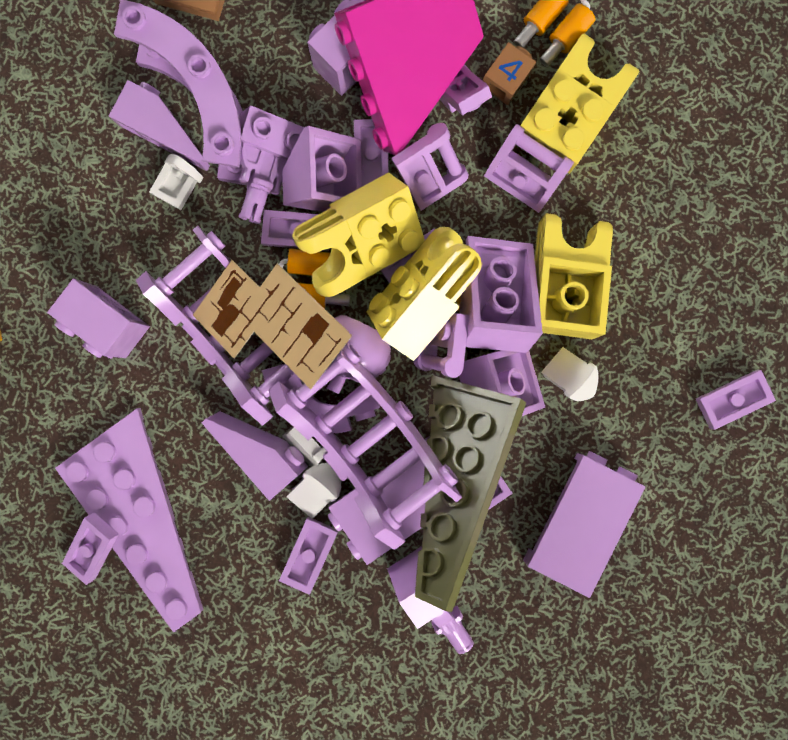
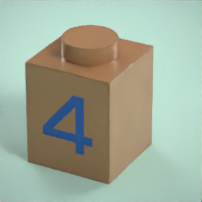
(509, 72)

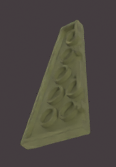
(472, 437)

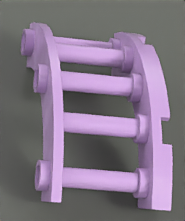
(181, 56)
(236, 375)
(343, 459)

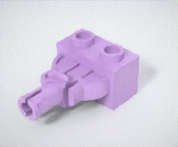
(264, 152)
(447, 623)

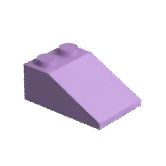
(502, 297)

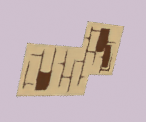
(279, 313)

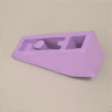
(147, 116)
(262, 456)

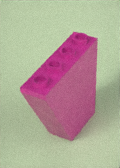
(406, 59)

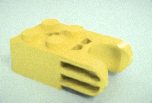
(580, 100)
(364, 234)
(579, 273)
(424, 292)

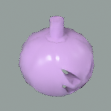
(369, 345)

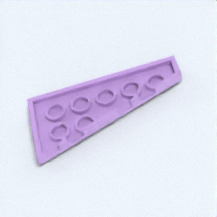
(126, 490)

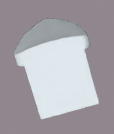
(175, 181)
(572, 375)
(309, 448)
(316, 489)

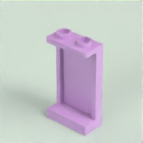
(348, 516)
(585, 524)

